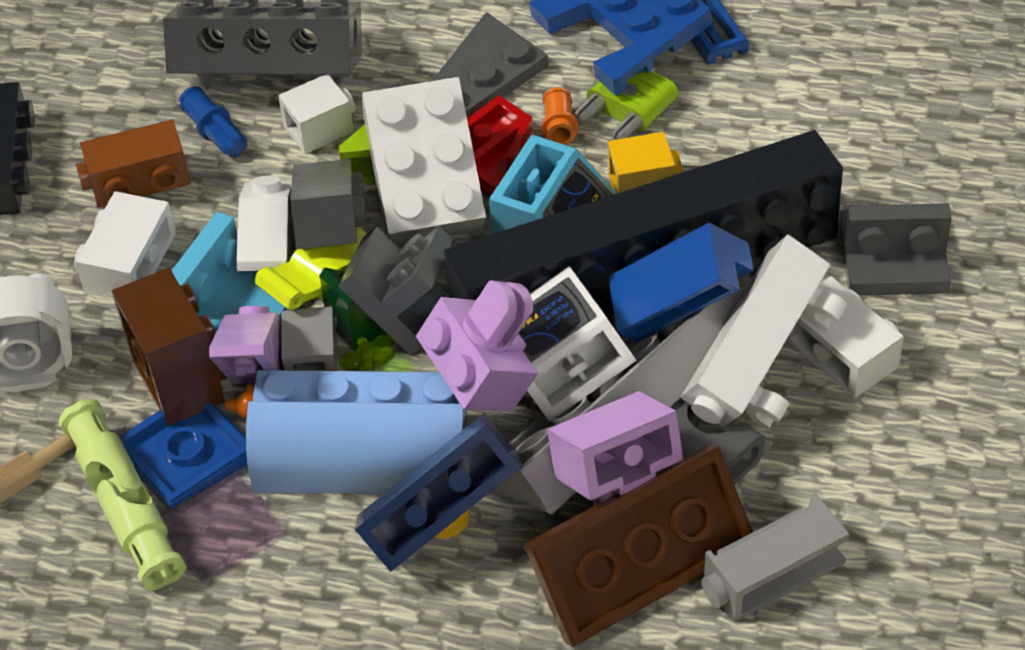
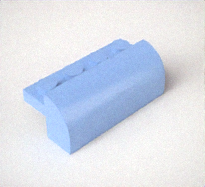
(345, 429)

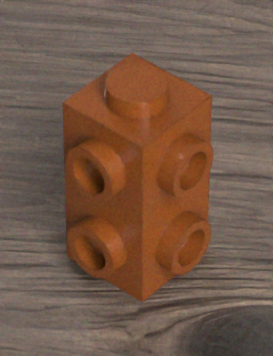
(133, 162)

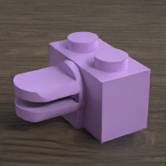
(480, 346)
(615, 446)

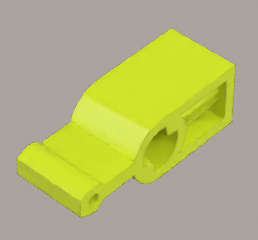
(299, 278)

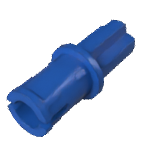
(212, 121)

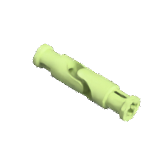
(122, 494)

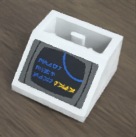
(569, 344)

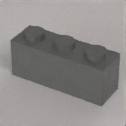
(326, 203)

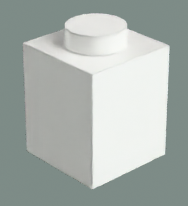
(317, 113)

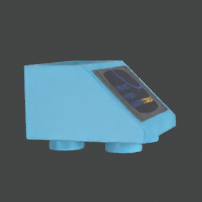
(544, 182)

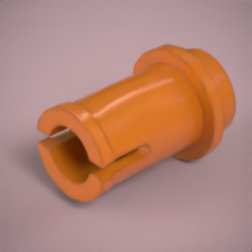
(559, 121)

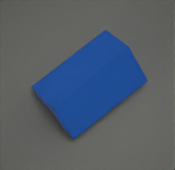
(678, 280)

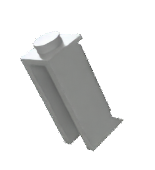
(774, 560)

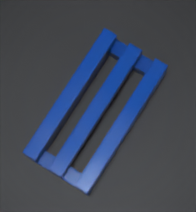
(736, 42)

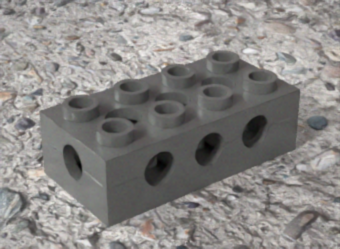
(198, 48)

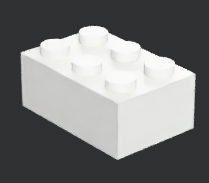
(423, 160)

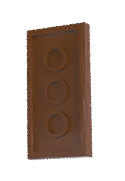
(637, 545)

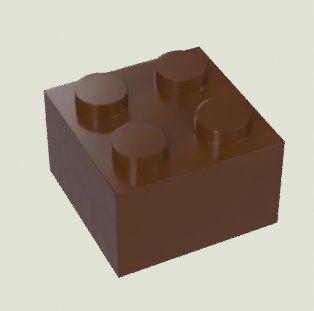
(170, 344)

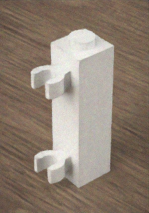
(755, 333)

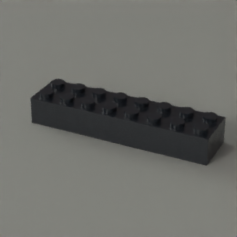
(752, 195)

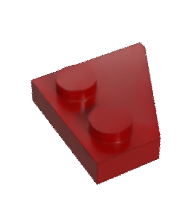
(497, 137)

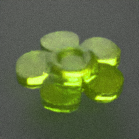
(369, 354)

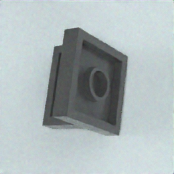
(896, 248)
(397, 283)

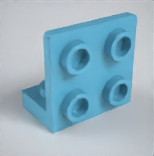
(213, 274)

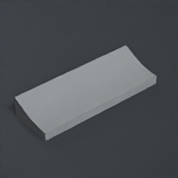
(661, 371)

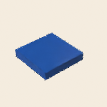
(186, 455)

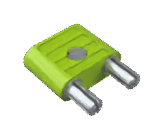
(635, 107)

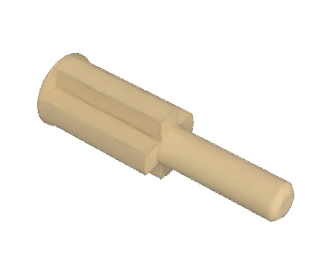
(24, 469)

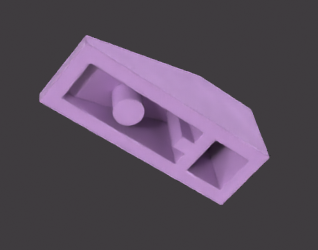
(247, 344)

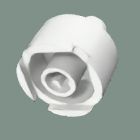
(32, 332)

